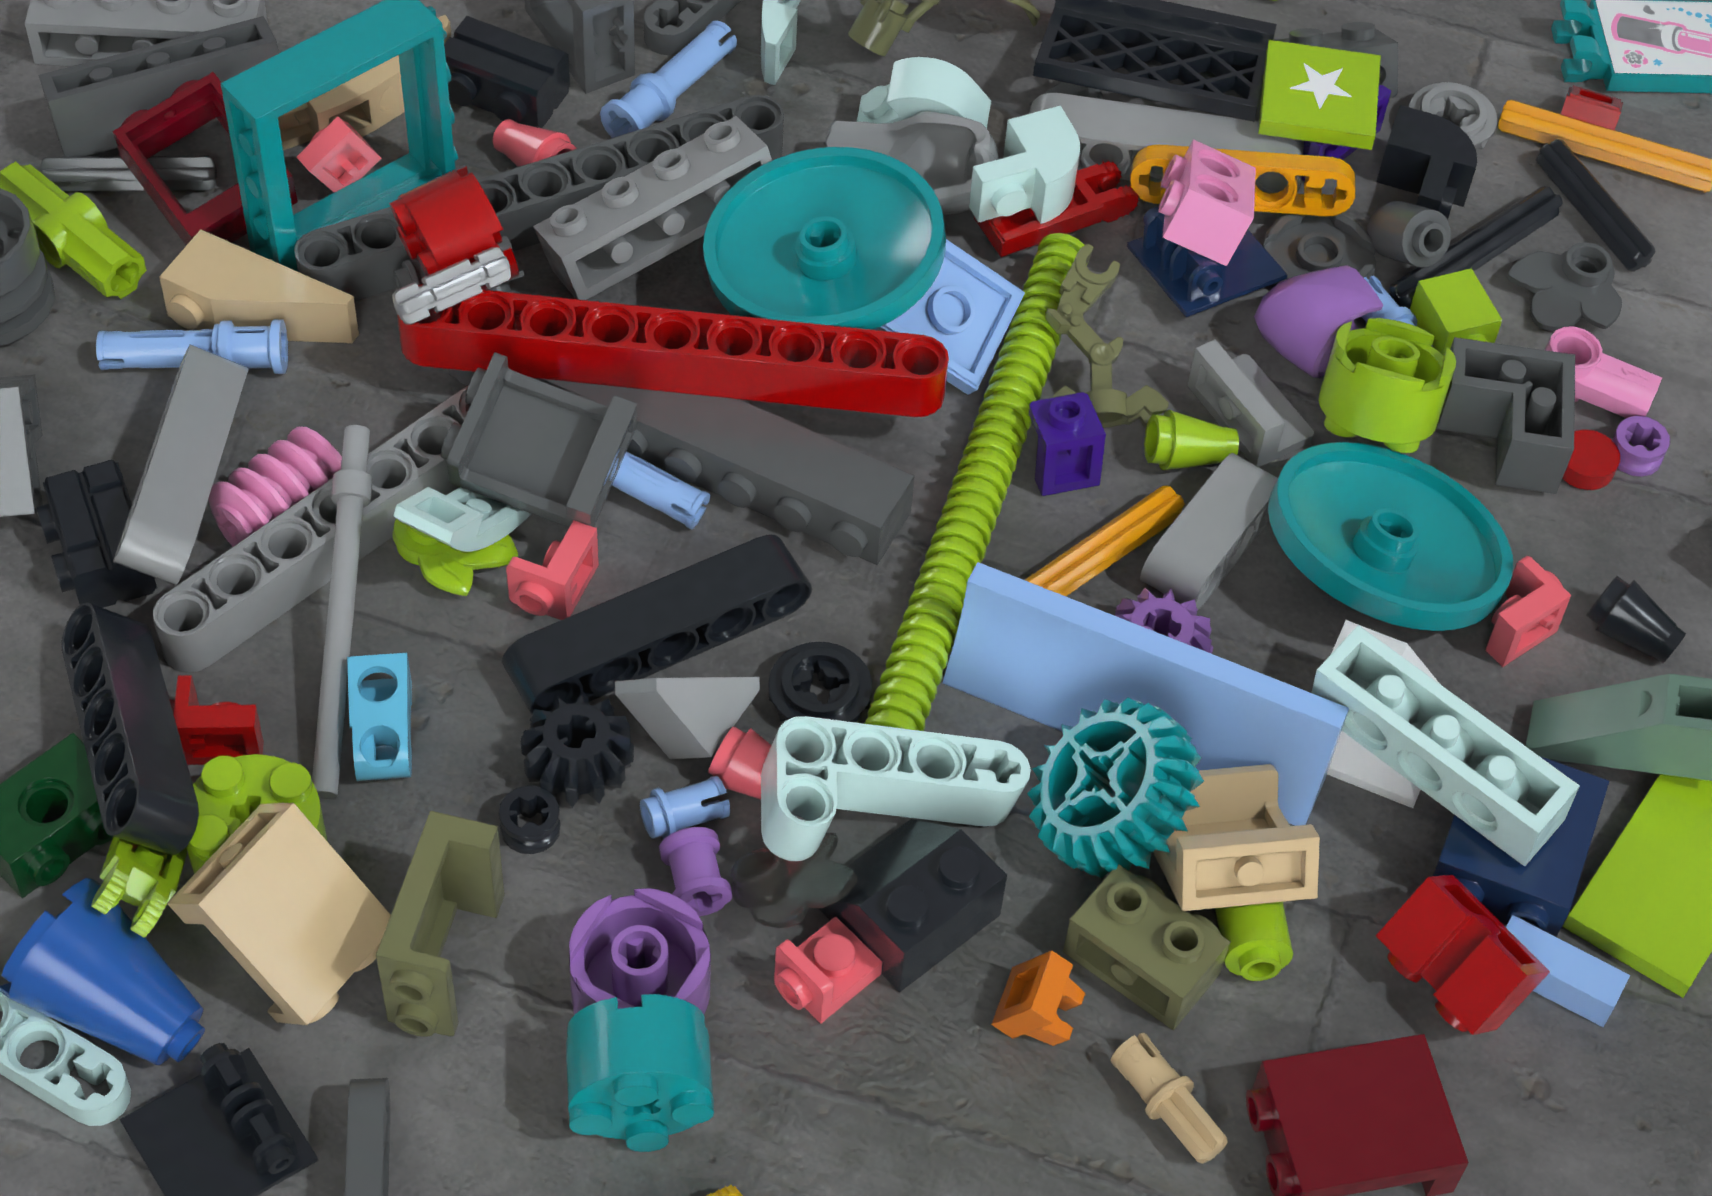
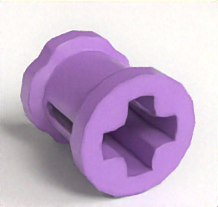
(695, 869)

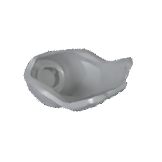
(931, 143)

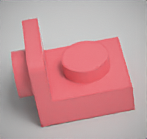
(338, 155)
(561, 579)
(1530, 613)
(824, 970)

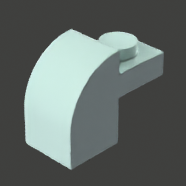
(922, 86)
(1034, 172)

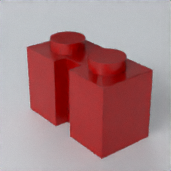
(1462, 954)

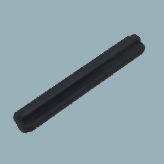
(1485, 241)

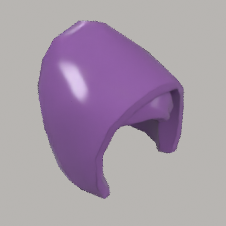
(1308, 309)

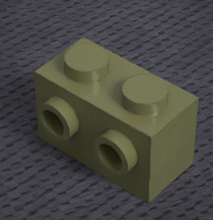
(1146, 946)

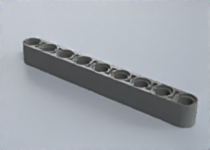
(365, 250)

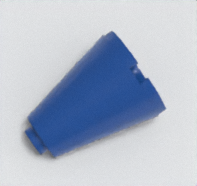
(103, 980)

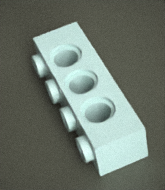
(1445, 746)

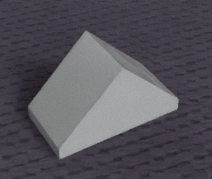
(688, 713)

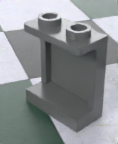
(538, 445)

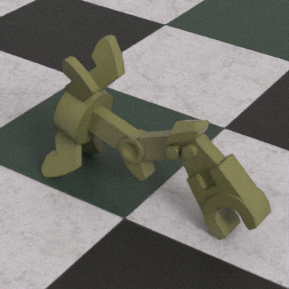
(1079, 293)

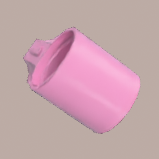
(1603, 378)

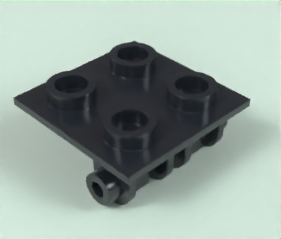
(220, 1131)

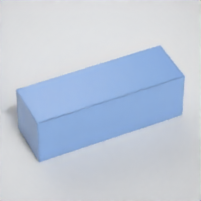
(1575, 977)

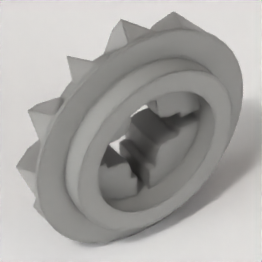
(1463, 105)

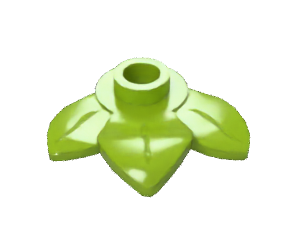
(444, 565)

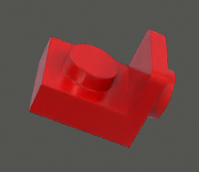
(214, 728)

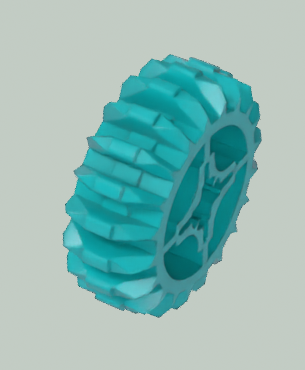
(1115, 787)

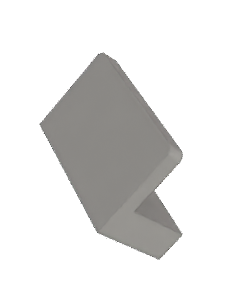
(1246, 399)

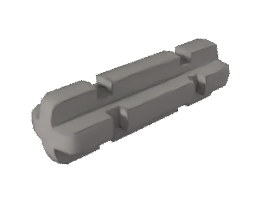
(451, 285)

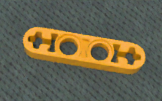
(1287, 201)

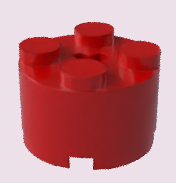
(448, 222)

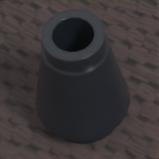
(1635, 620)

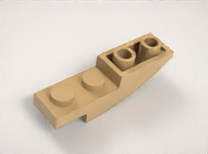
(363, 102)

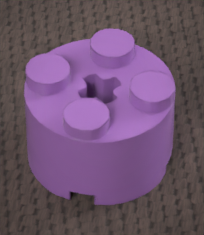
(639, 948)

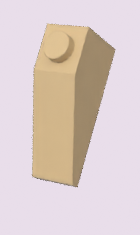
(227, 282)

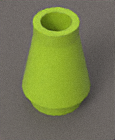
(1186, 442)

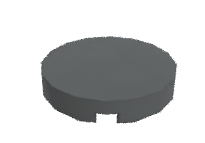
(1319, 243)

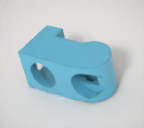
(380, 716)

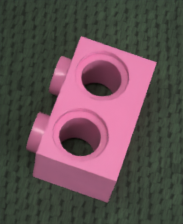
(1207, 201)

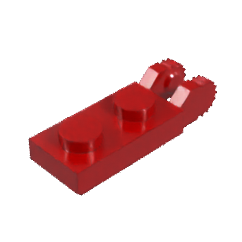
(1091, 203)

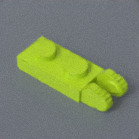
(139, 878)

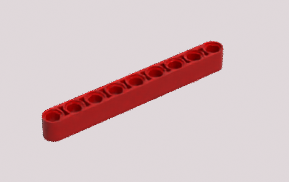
(685, 352)

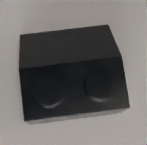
(920, 898)

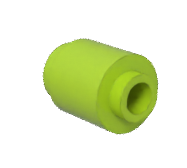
(1257, 939)

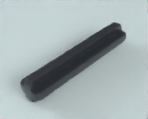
(1595, 205)

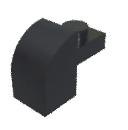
(1429, 159)

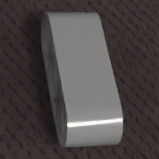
(1211, 532)

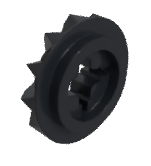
(837, 669)

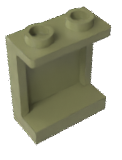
(450, 870)

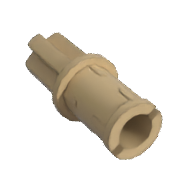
(1168, 1097)

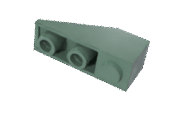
(1633, 725)

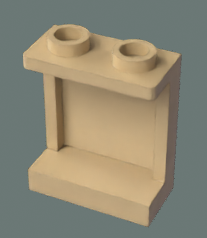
(1240, 845)
(286, 911)

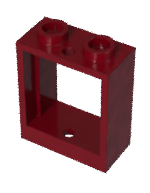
(155, 129)

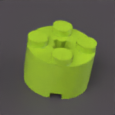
(1385, 384)
(233, 790)

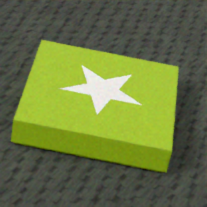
(1320, 94)

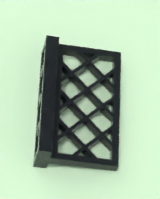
(1175, 35)

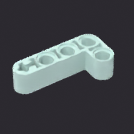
(965, 784)

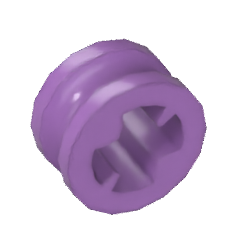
(1641, 432)

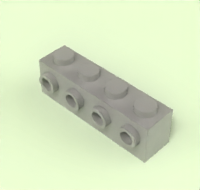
(95, 29)
(649, 210)

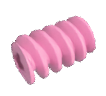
(272, 483)

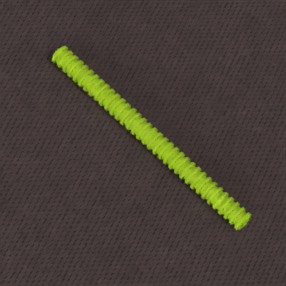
(975, 497)

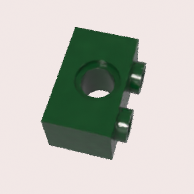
(48, 787)

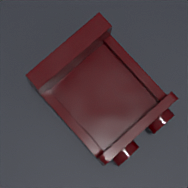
(1356, 1121)

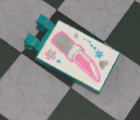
(1638, 44)

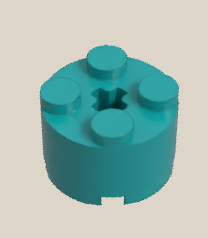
(638, 1070)

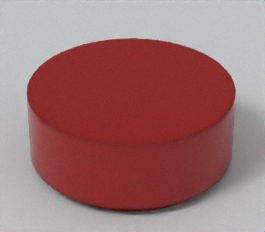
(1592, 461)

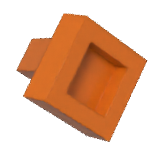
(1034, 995)

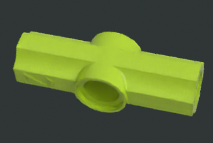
(75, 232)

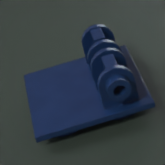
(1195, 280)

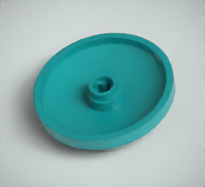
(826, 239)
(1390, 536)

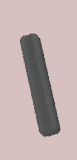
(112, 174)

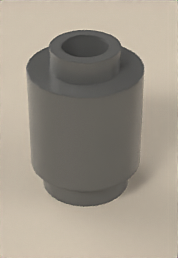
(1409, 233)

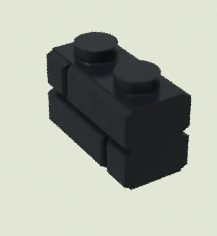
(505, 73)
(88, 518)

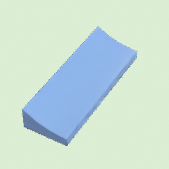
(1060, 656)

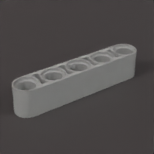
(1121, 129)
(181, 466)

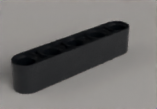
(658, 624)
(129, 730)

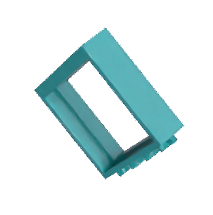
(313, 68)

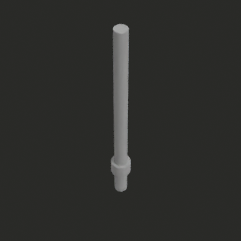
(351, 493)

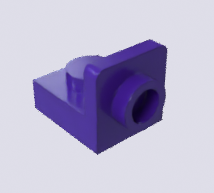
(1068, 443)

